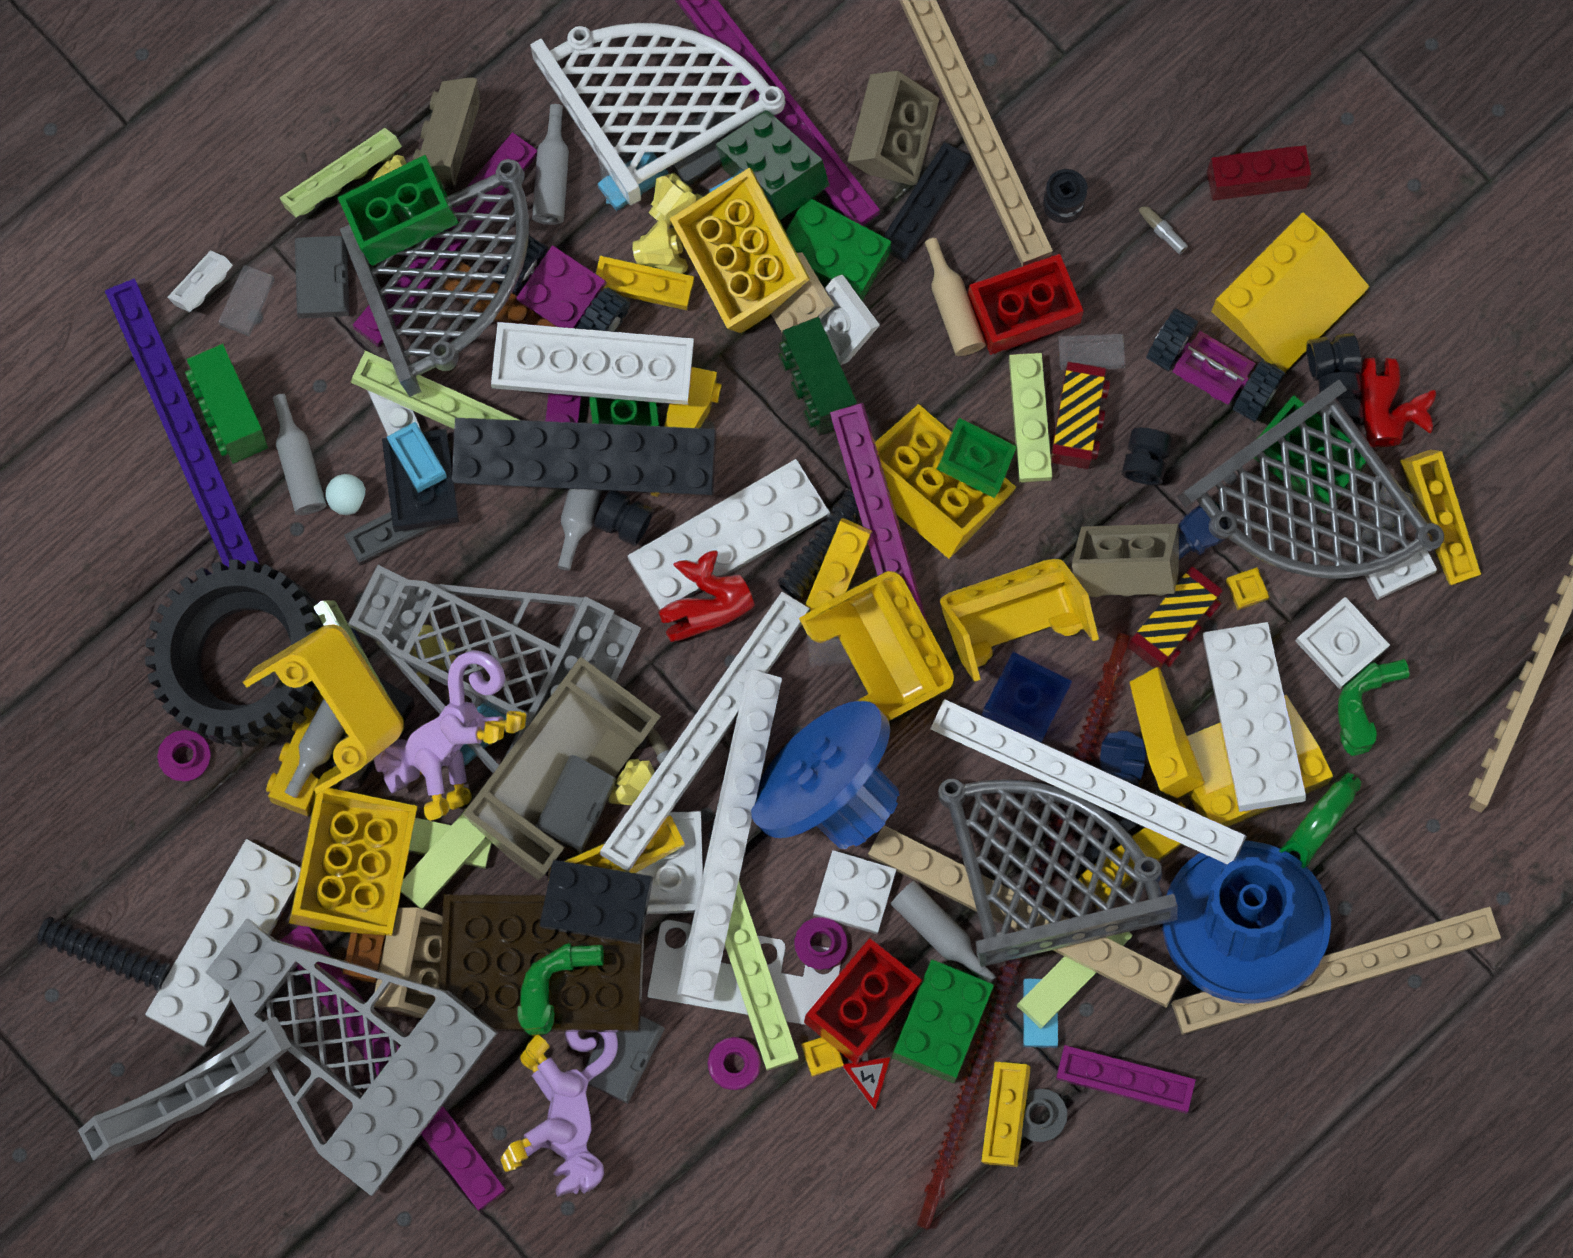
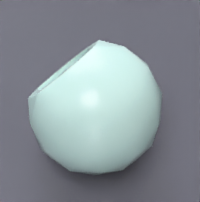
(345, 494)

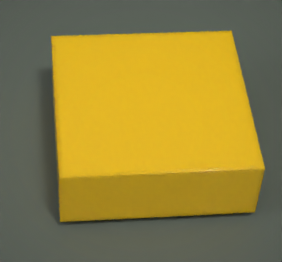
(1247, 588)
(821, 1056)

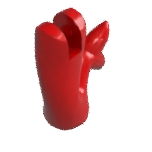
(1377, 394)
(730, 600)

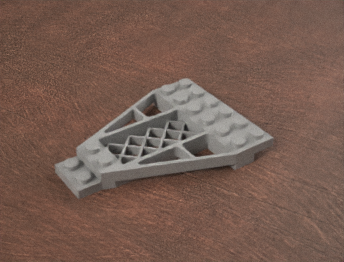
(396, 609)
(406, 1090)

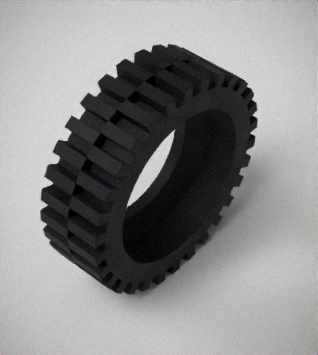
(183, 636)

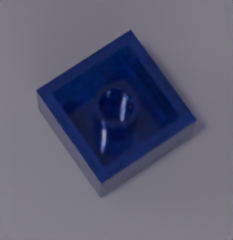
(1026, 697)

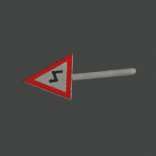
(868, 1077)

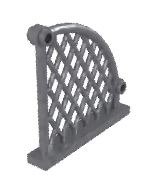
(445, 354)
(1327, 405)
(1058, 934)

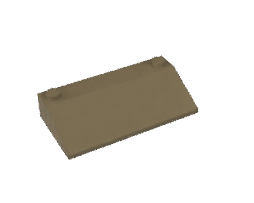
(582, 718)

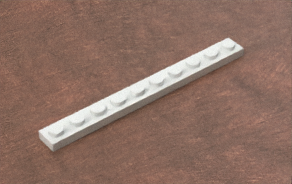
(702, 734)
(1088, 782)
(729, 836)

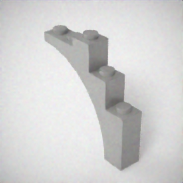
(188, 1094)

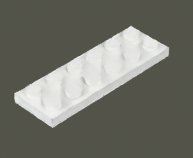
(592, 363)
(736, 527)
(1253, 717)
(252, 889)

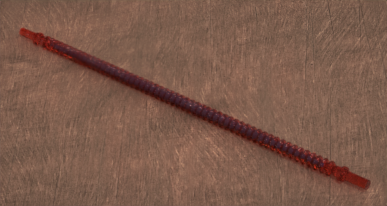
(935, 1188)

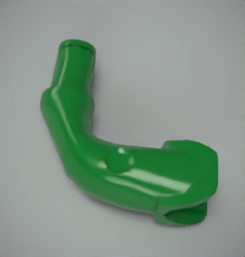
(1356, 732)
(1322, 819)
(534, 1011)

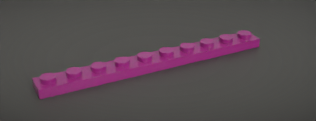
(844, 189)
(442, 1132)

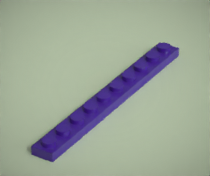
(180, 423)

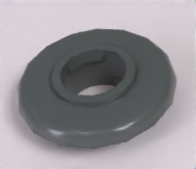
(1056, 1121)

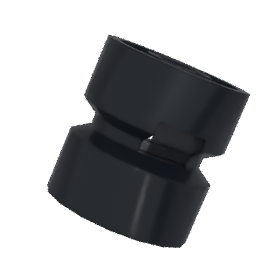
(1065, 196)
(1328, 357)
(1347, 399)
(1146, 458)
(626, 518)

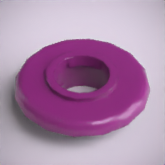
(189, 770)
(816, 959)
(739, 1047)

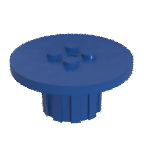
(830, 779)
(1248, 924)

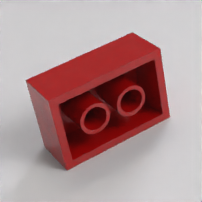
(1025, 304)
(862, 1001)

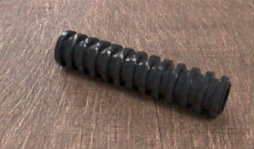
(811, 559)
(103, 953)

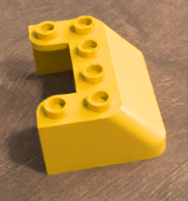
(885, 643)

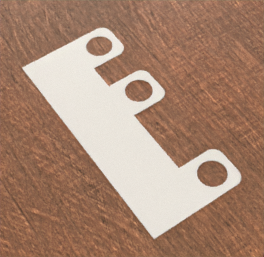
(794, 992)

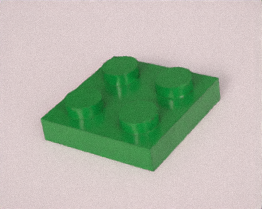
(976, 457)

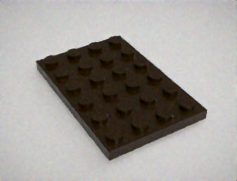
(496, 940)

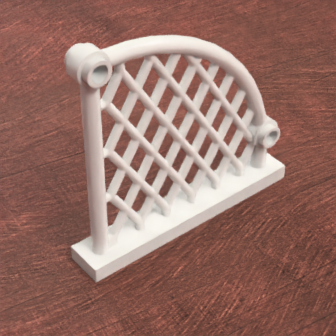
(582, 41)

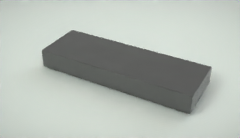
(378, 538)

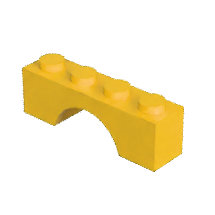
(290, 760)

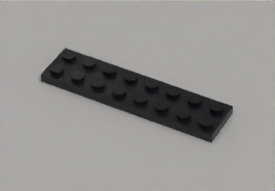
(584, 456)

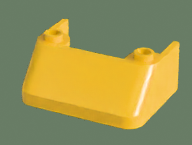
(1013, 607)
(349, 690)

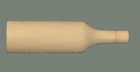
(954, 304)

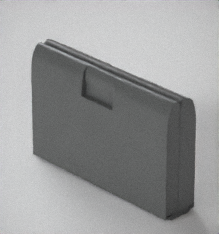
(703, 160)
(321, 277)
(576, 804)
(630, 1061)

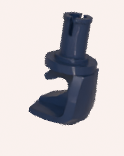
(1195, 532)
(1123, 757)

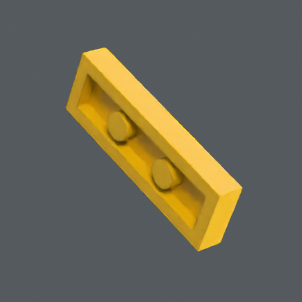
(646, 282)
(839, 563)
(1006, 1114)

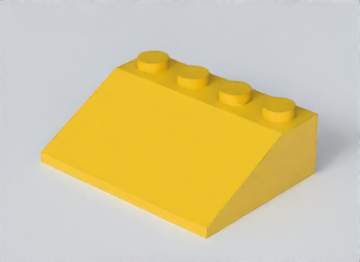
(740, 251)
(1290, 293)
(926, 498)
(1217, 796)
(353, 863)

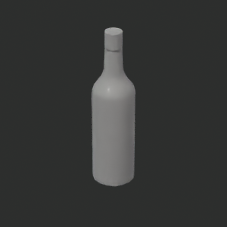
(551, 173)
(297, 462)
(577, 521)
(316, 746)
(938, 928)

